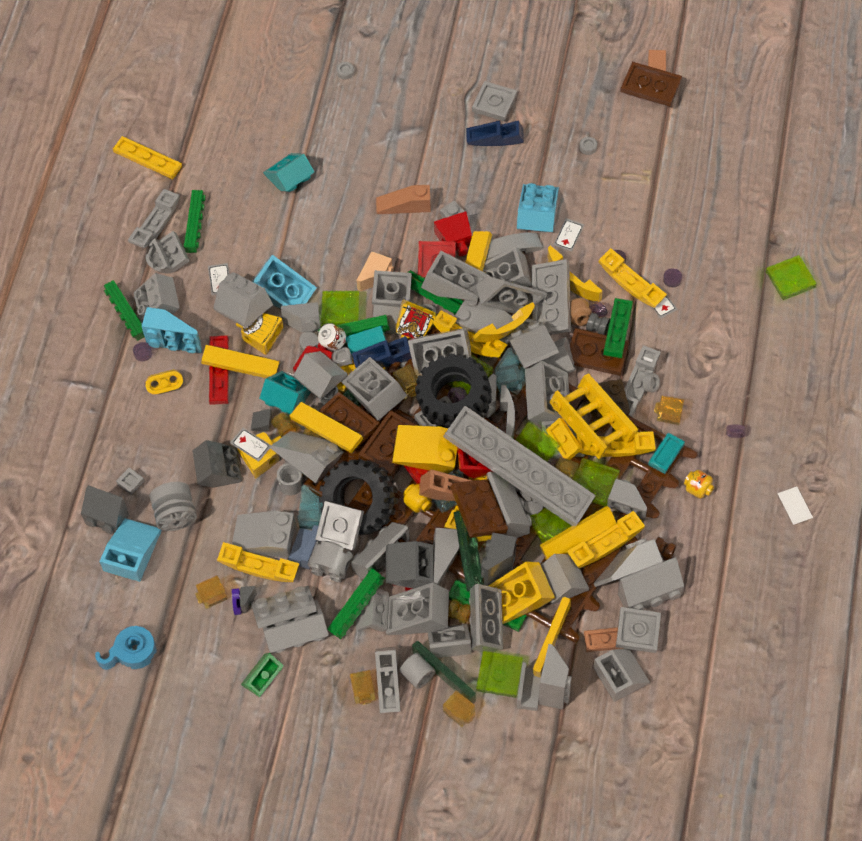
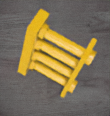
(605, 405)

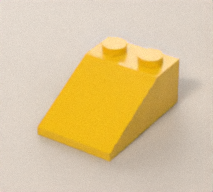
(424, 448)
(523, 590)

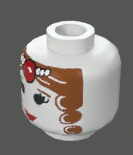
(331, 337)

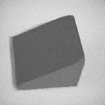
(261, 420)
(247, 595)

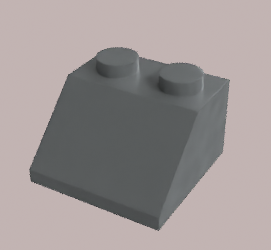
(103, 509)

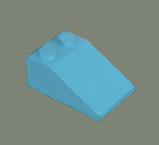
(283, 283)

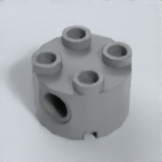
(329, 560)

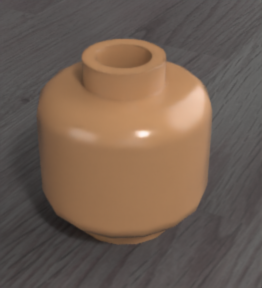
(579, 311)

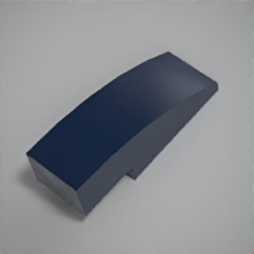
(495, 134)
(384, 353)

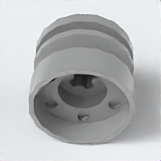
(173, 506)

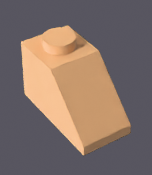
(374, 262)

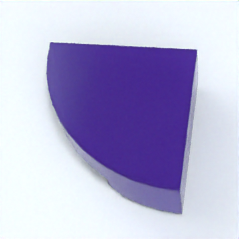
(236, 601)

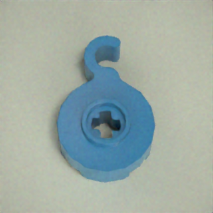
(124, 653)

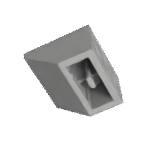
(156, 293)
(620, 673)

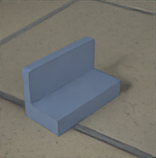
(303, 546)

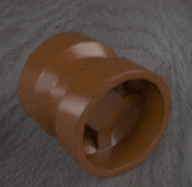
(666, 553)

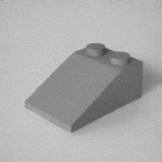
(509, 267)
(453, 278)
(478, 316)
(532, 344)
(374, 388)
(308, 454)
(265, 533)
(633, 559)
(418, 610)

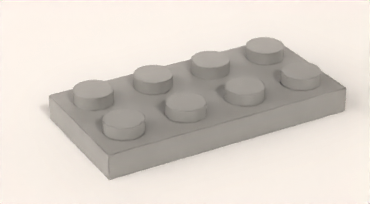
(555, 307)

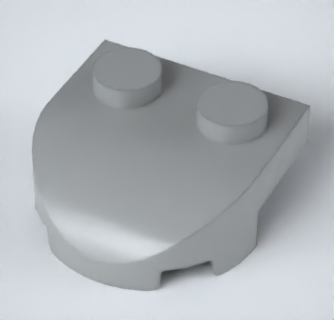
(167, 254)

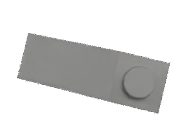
(444, 552)
(387, 680)

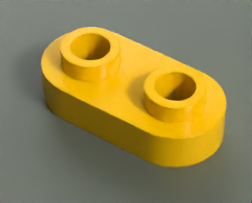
(164, 382)

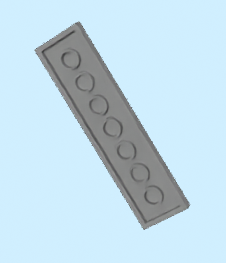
(519, 466)

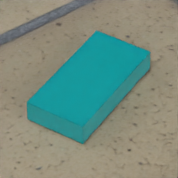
(365, 339)
(666, 453)

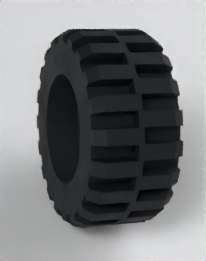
(446, 371)
(381, 488)

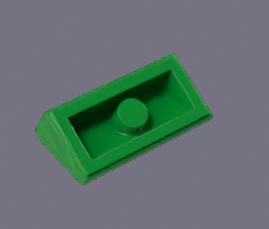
(262, 674)

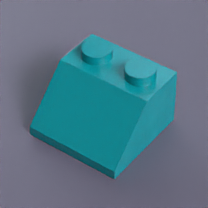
(289, 172)
(283, 392)

